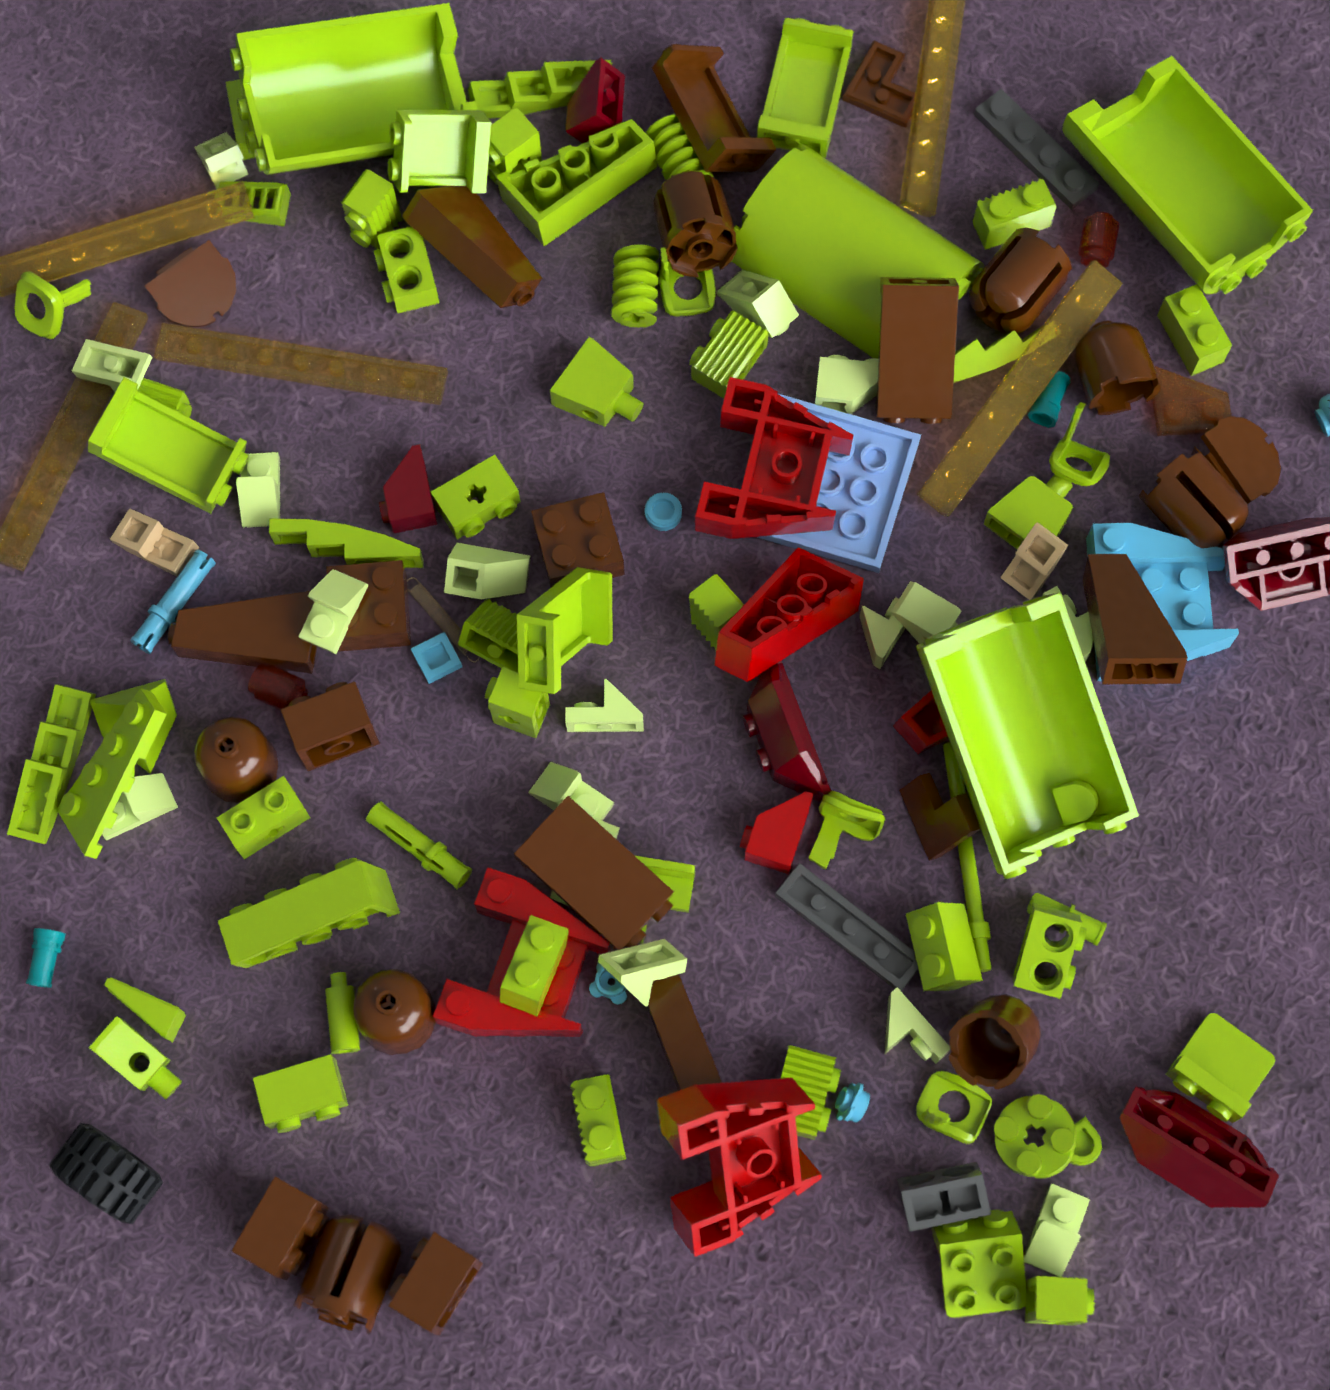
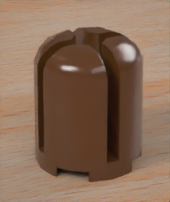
(694, 223)
(1019, 282)
(1196, 502)
(350, 1281)

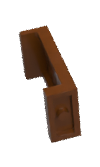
(707, 110)
(917, 349)
(595, 875)

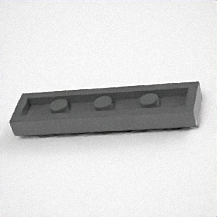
(1036, 149)
(848, 927)

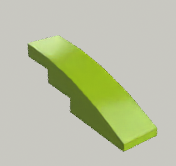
(530, 89)
(975, 360)
(337, 539)
(51, 764)

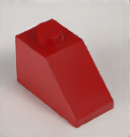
(777, 834)

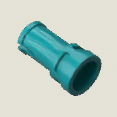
(1048, 403)
(46, 947)

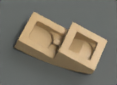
(153, 542)
(1034, 561)

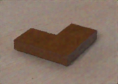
(873, 86)
(938, 824)

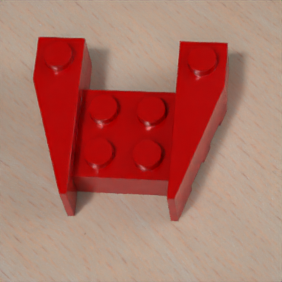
(781, 470)
(481, 1012)
(750, 1152)

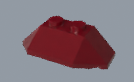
(1280, 563)
(783, 735)
(1196, 1151)

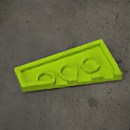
(110, 771)

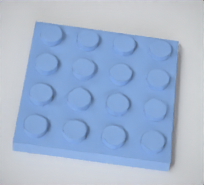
(861, 488)

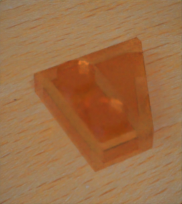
(1187, 405)

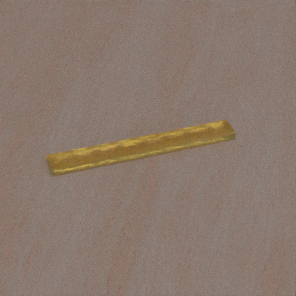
(932, 106)
(128, 236)
(301, 364)
(1019, 389)
(63, 447)

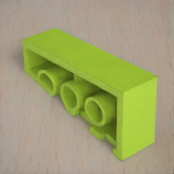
(578, 180)
(307, 912)

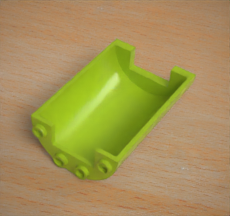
(335, 84)
(1190, 177)
(834, 242)
(1022, 724)

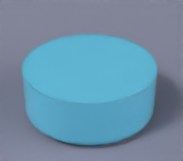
(663, 511)

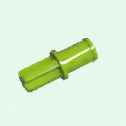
(1094, 927)

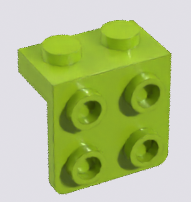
(1221, 1068)
(981, 1264)

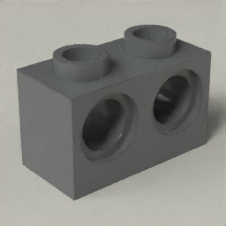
(943, 1196)

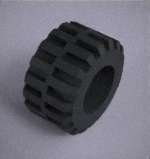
(105, 1173)

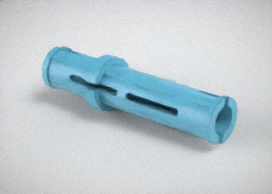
(173, 600)

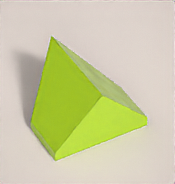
(110, 707)

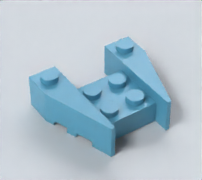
(1175, 577)

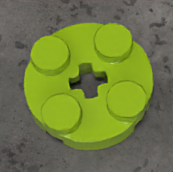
(1030, 1160)

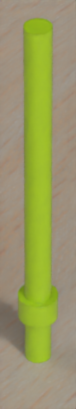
(979, 928)

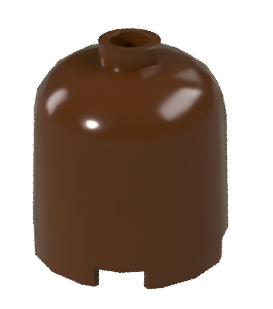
(1115, 367)
(243, 766)
(403, 1026)
(994, 1041)

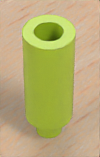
(341, 1021)

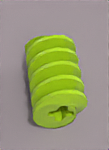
(673, 147)
(635, 286)

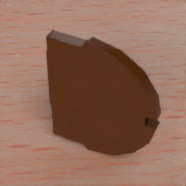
(194, 287)
(1243, 456)

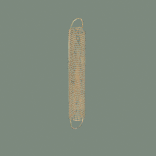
(443, 610)

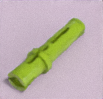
(431, 854)

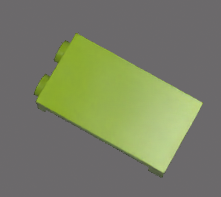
(806, 85)
(167, 448)
(560, 625)

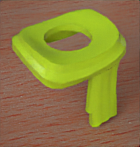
(53, 301)
(677, 306)
(1067, 448)
(846, 816)
(930, 1115)

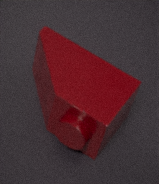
(596, 102)
(408, 495)

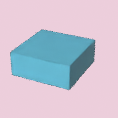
(436, 657)

